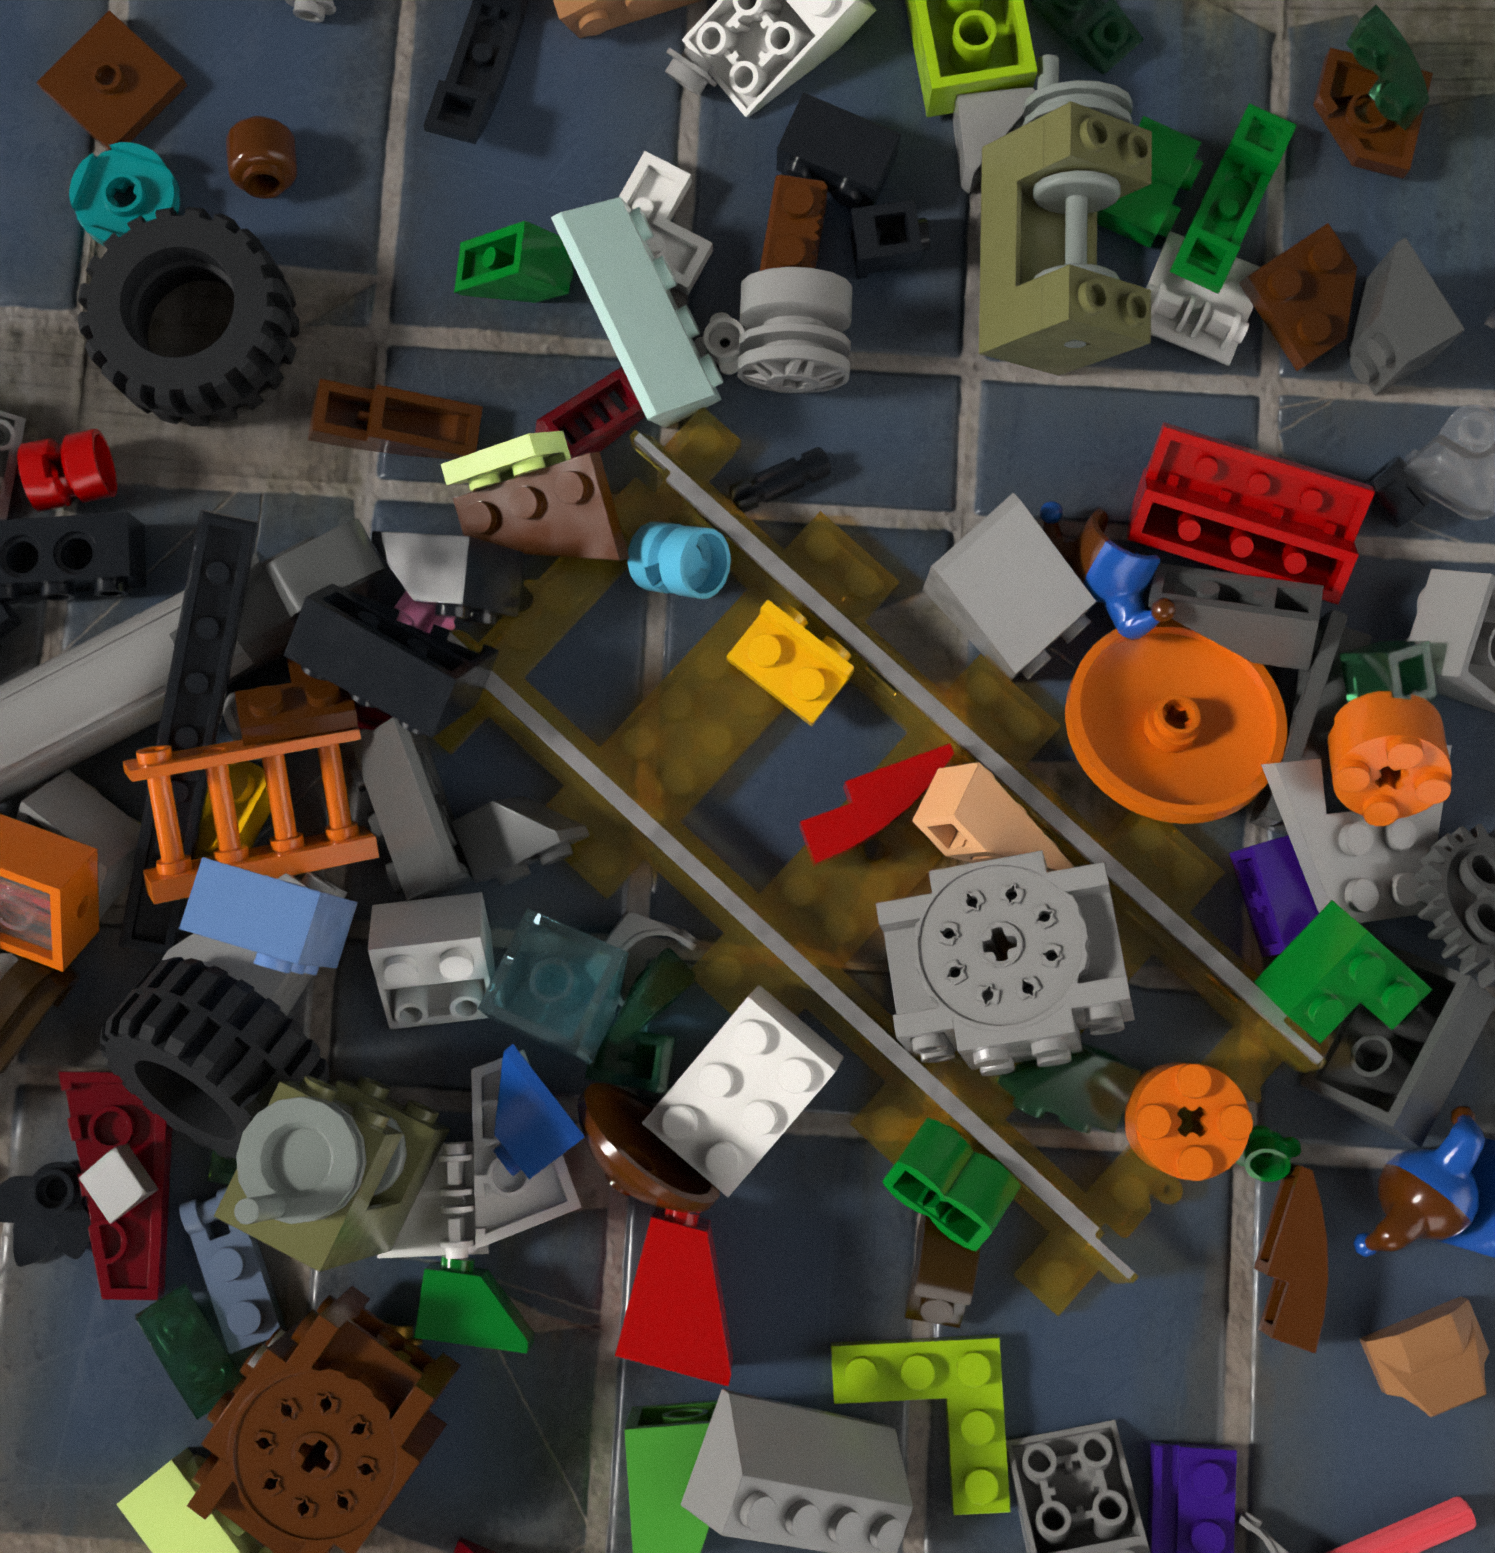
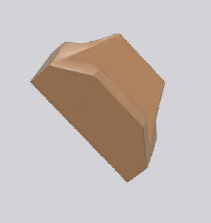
(1431, 1357)

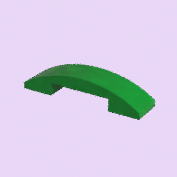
(1232, 198)

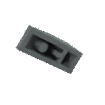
(1247, 614)

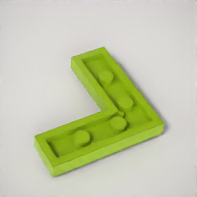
(955, 1369)

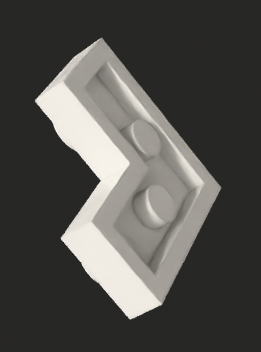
(658, 191)

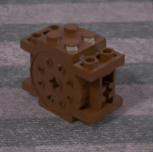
(322, 1430)

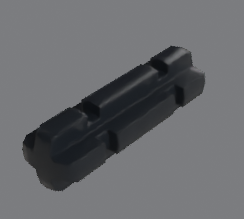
(780, 479)

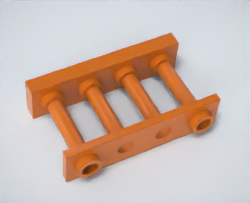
(288, 849)

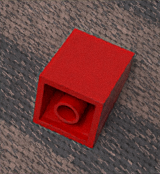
(678, 1301)

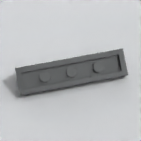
(1312, 708)

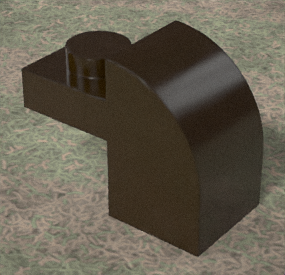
(941, 1277)

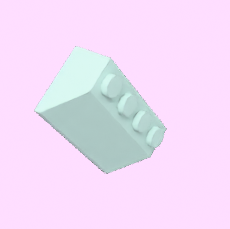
(638, 309)

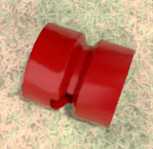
(59, 472)

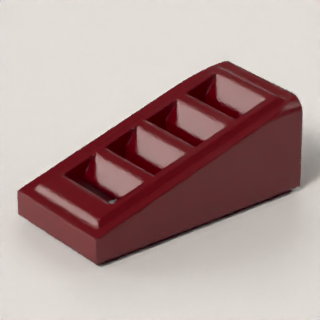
(581, 406)

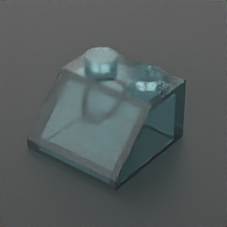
(557, 986)

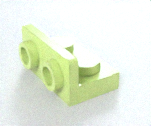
(507, 460)

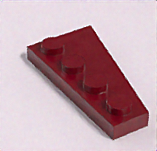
(134, 1247)

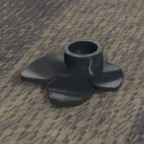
(41, 1218)

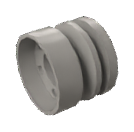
(795, 330)

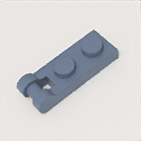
(233, 1276)

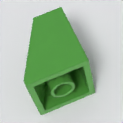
(660, 1458)

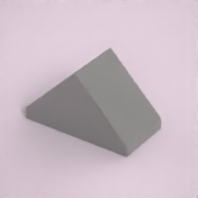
(981, 120)

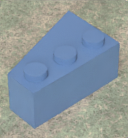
(279, 920)

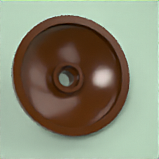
(634, 1156)

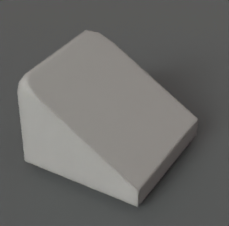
(118, 1182)

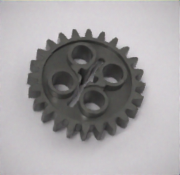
(1461, 898)

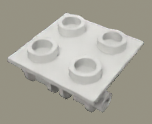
(1194, 315)
(444, 1209)

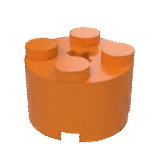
(1389, 757)
(1219, 1120)

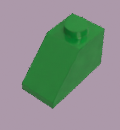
(514, 265)
(469, 1308)

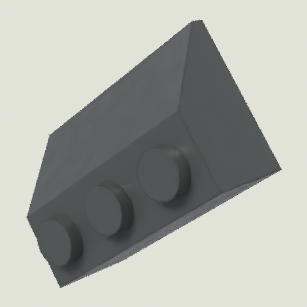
(409, 811)
(1404, 1073)

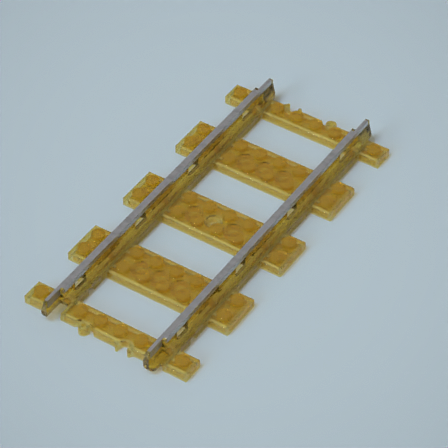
(816, 918)

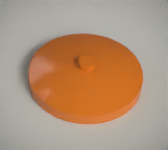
(1174, 724)

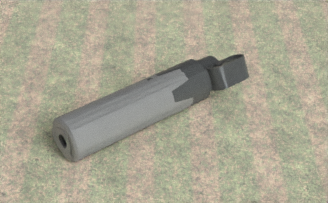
(122, 674)

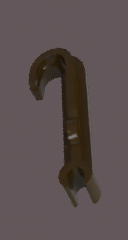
(25, 999)

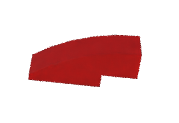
(873, 805)

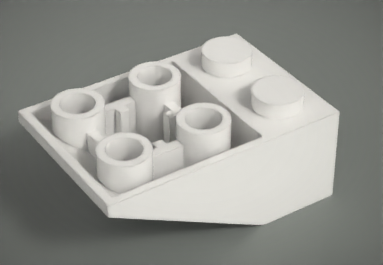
(771, 44)

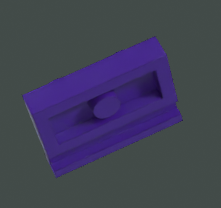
(1191, 1498)

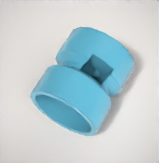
(679, 559)

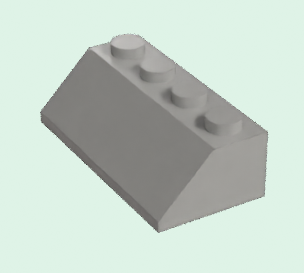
(799, 1478)

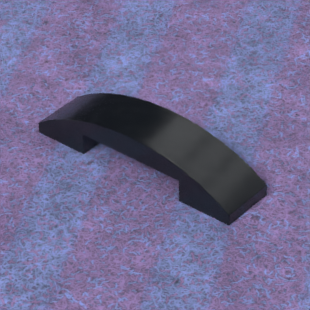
(478, 70)

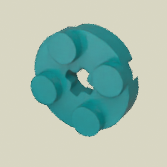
(112, 172)

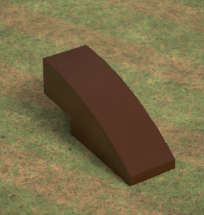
(393, 421)
(1297, 1258)

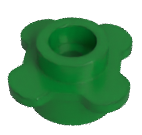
(1268, 1154)

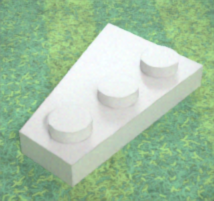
(502, 1201)

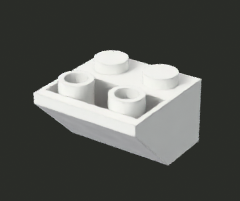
(431, 959)

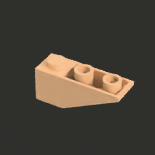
(978, 820)

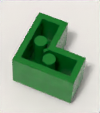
(1335, 969)

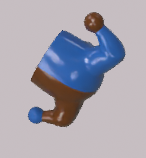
(1110, 572)
(1428, 1190)

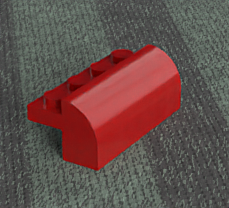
(1248, 511)

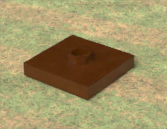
(111, 82)

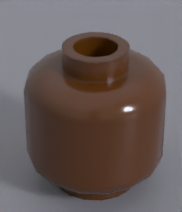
(261, 156)

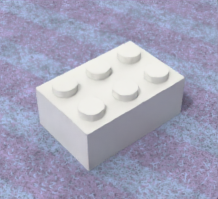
(743, 1090)

